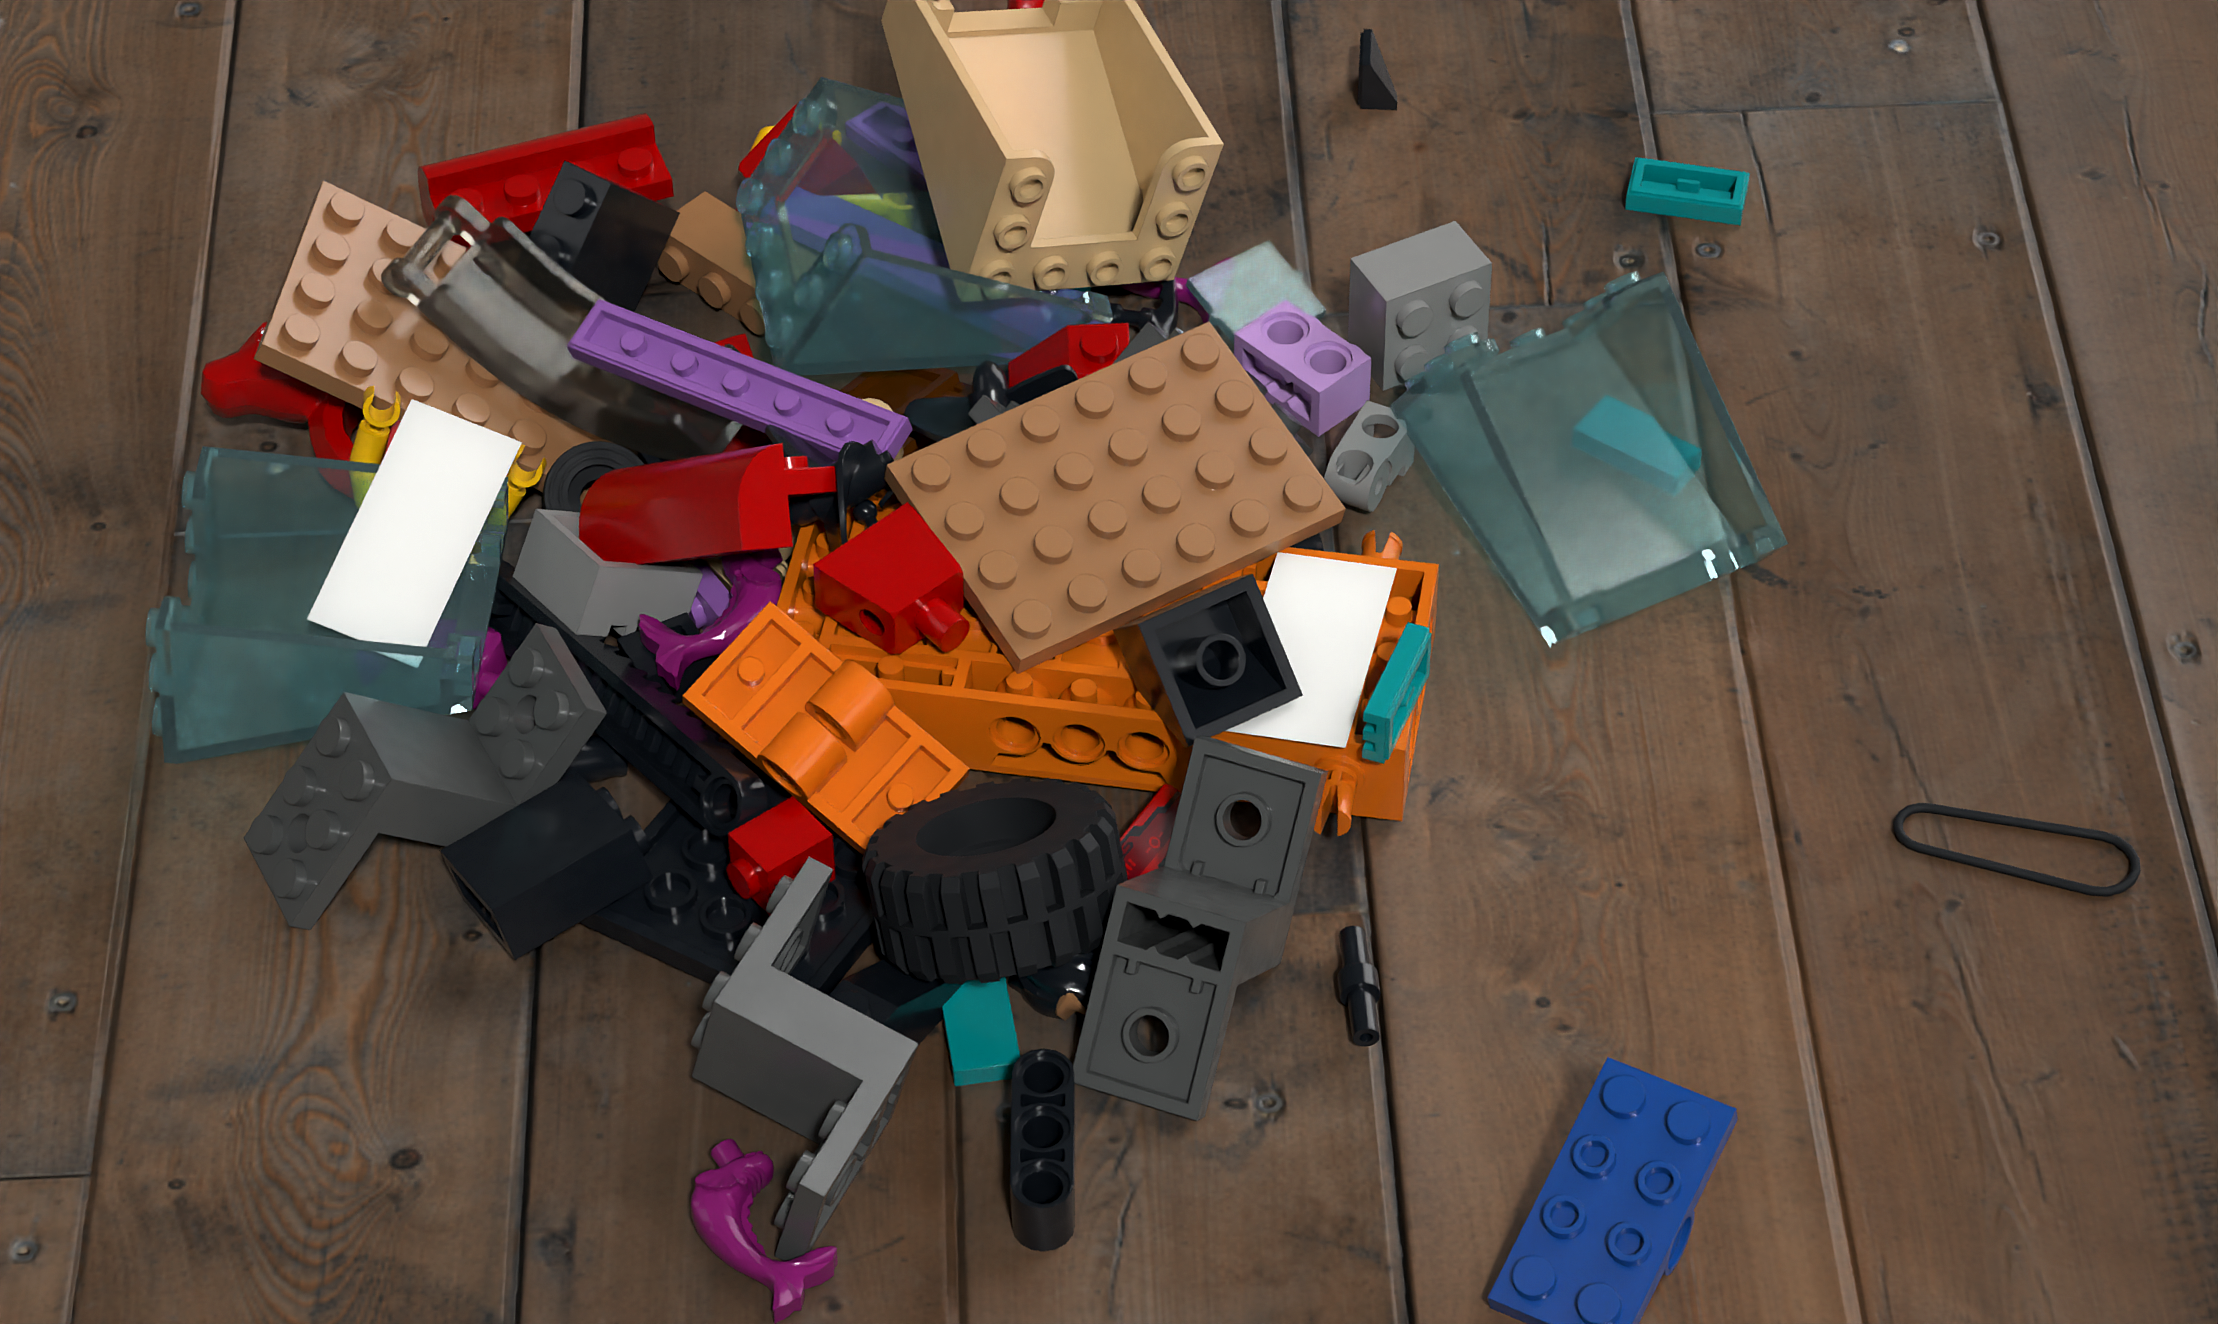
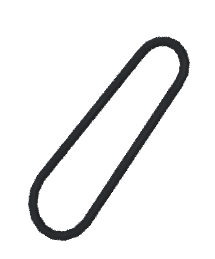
(2012, 870)

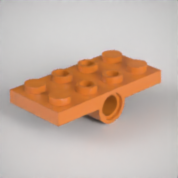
(821, 728)

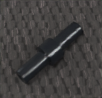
(1359, 986)

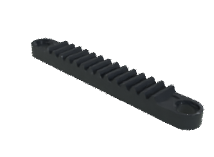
(641, 720)

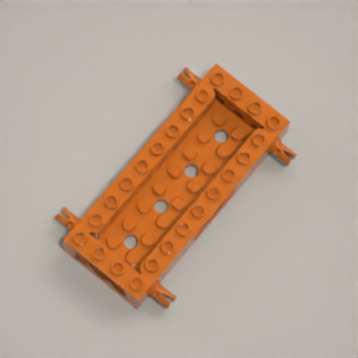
(1082, 709)

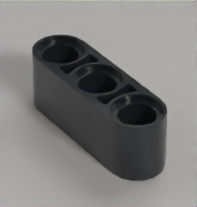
(1043, 1150)

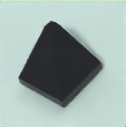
(1374, 83)

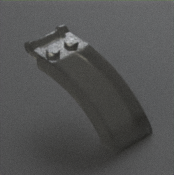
(516, 318)

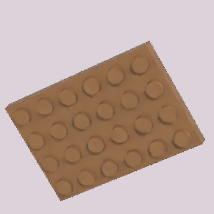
(348, 332)
(1115, 495)

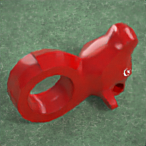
(245, 386)

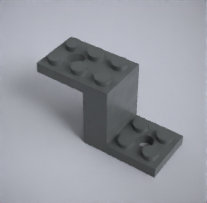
(419, 773)
(1198, 927)
(801, 1058)

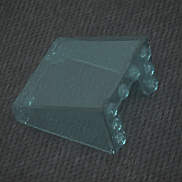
(856, 256)
(1593, 459)
(244, 659)

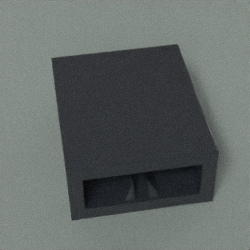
(603, 234)
(549, 863)

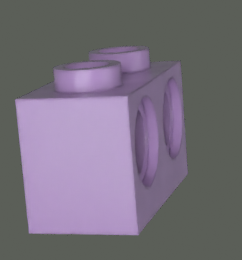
(1304, 366)

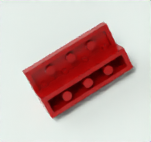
(519, 176)
(698, 506)

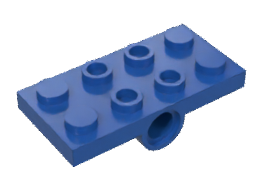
(1615, 1202)

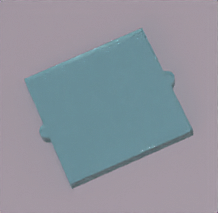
(1249, 287)

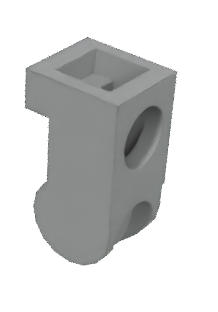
(1366, 464)

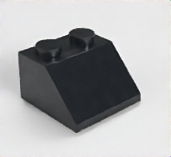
(1209, 660)

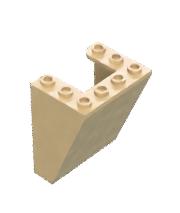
(1053, 140)

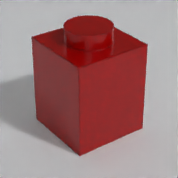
(776, 846)

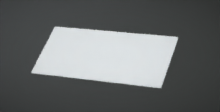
(414, 528)
(1329, 628)

